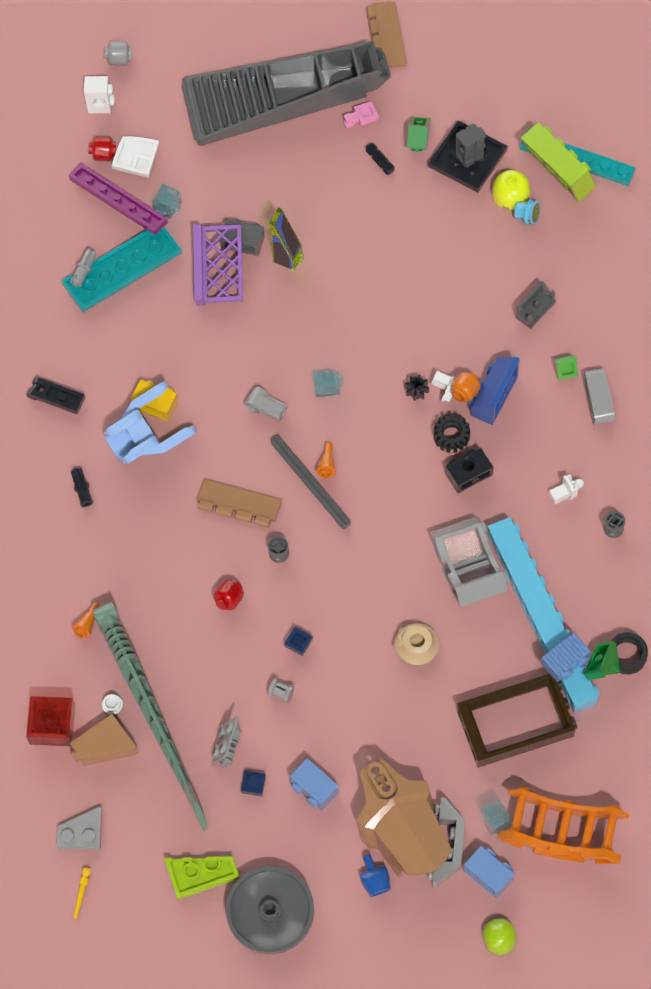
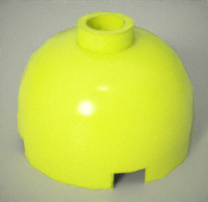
(510, 188)

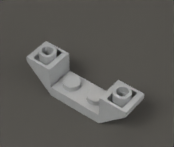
(449, 816)

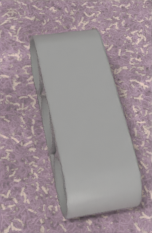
(599, 396)

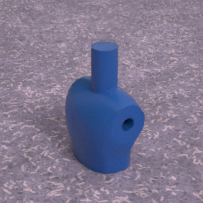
(375, 879)

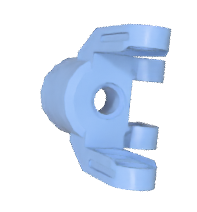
(132, 435)

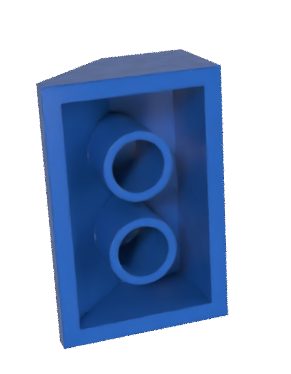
(495, 389)

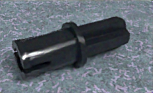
(81, 487)

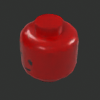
(102, 148)
(228, 594)

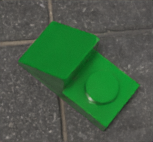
(603, 661)

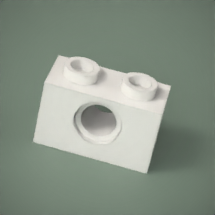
(98, 94)

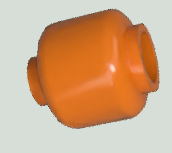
(465, 387)

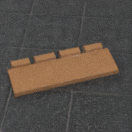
(386, 32)
(243, 502)

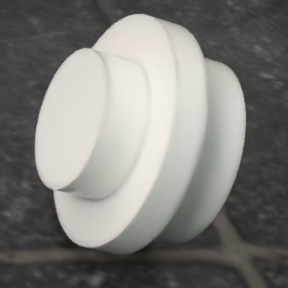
(112, 704)

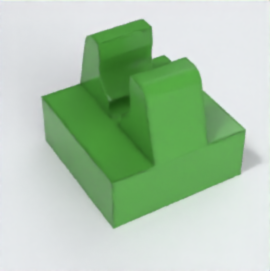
(566, 367)

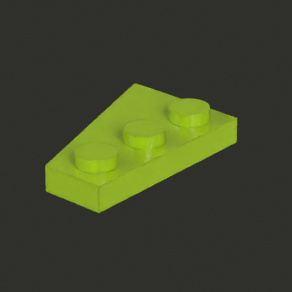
(200, 874)

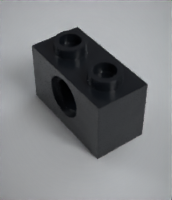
(464, 479)

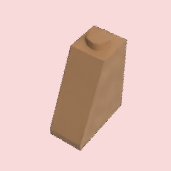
(103, 743)

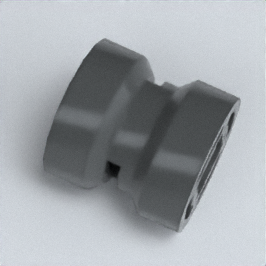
(612, 528)
(277, 545)

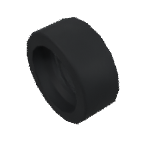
(628, 637)

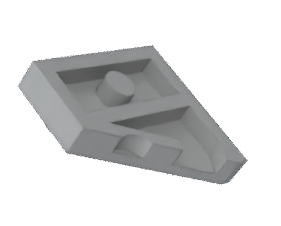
(81, 832)

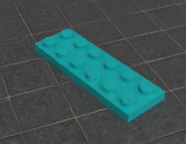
(123, 267)

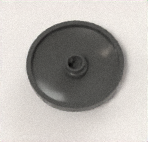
(270, 910)

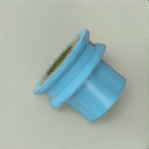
(528, 211)

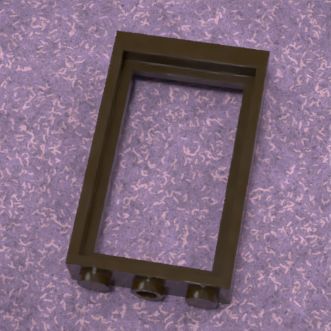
(474, 737)

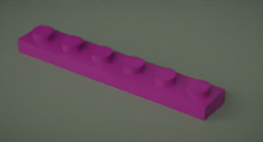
(118, 199)

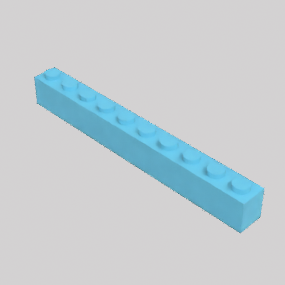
(538, 606)

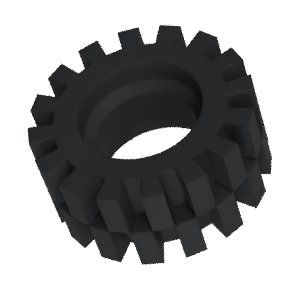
(454, 422)

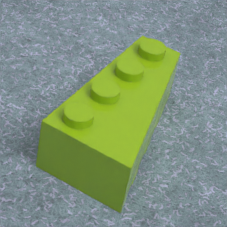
(559, 160)

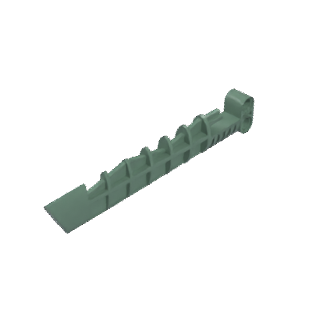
(128, 663)

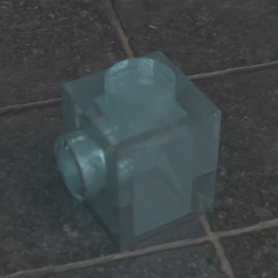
(167, 201)

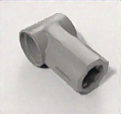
(262, 402)

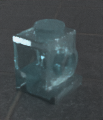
(327, 383)
(495, 817)

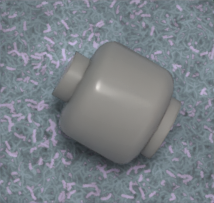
(117, 53)

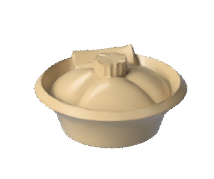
(416, 644)

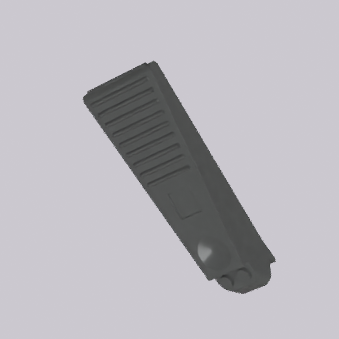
(279, 90)

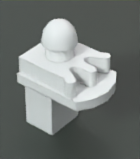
(444, 382)
(568, 489)

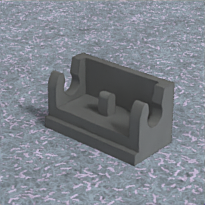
(535, 305)

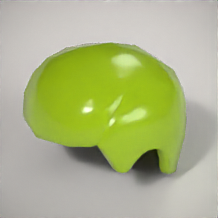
(499, 936)

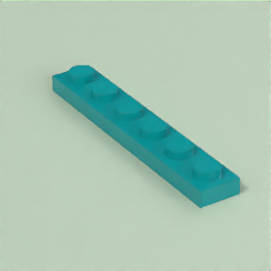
(601, 165)

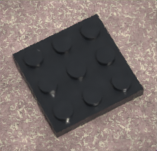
(474, 176)

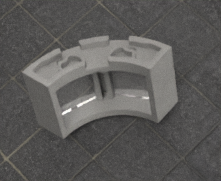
(469, 561)

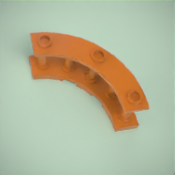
(559, 849)

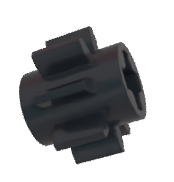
(417, 382)

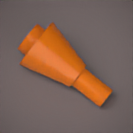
(326, 466)
(84, 625)

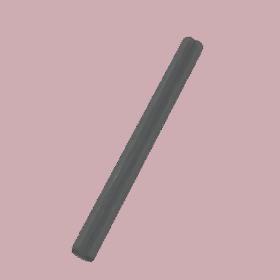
(310, 481)

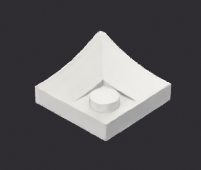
(135, 155)

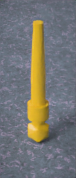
(83, 883)

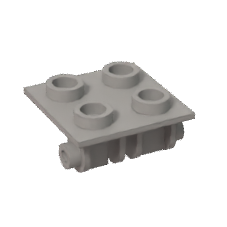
(228, 737)

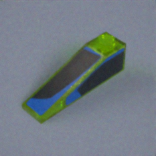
(285, 243)

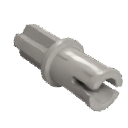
(83, 268)

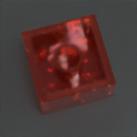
(50, 721)

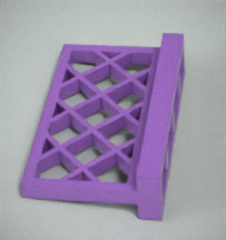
(200, 264)

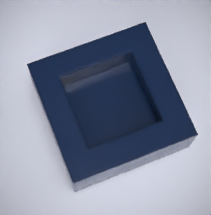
(298, 641)
(253, 783)

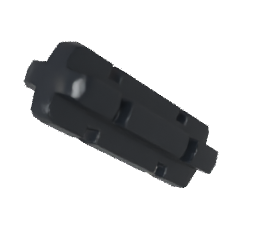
(380, 159)

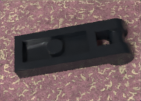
(56, 395)

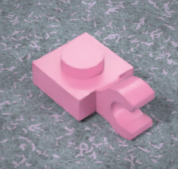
(363, 113)

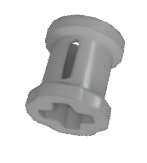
(281, 690)

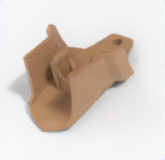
(401, 821)

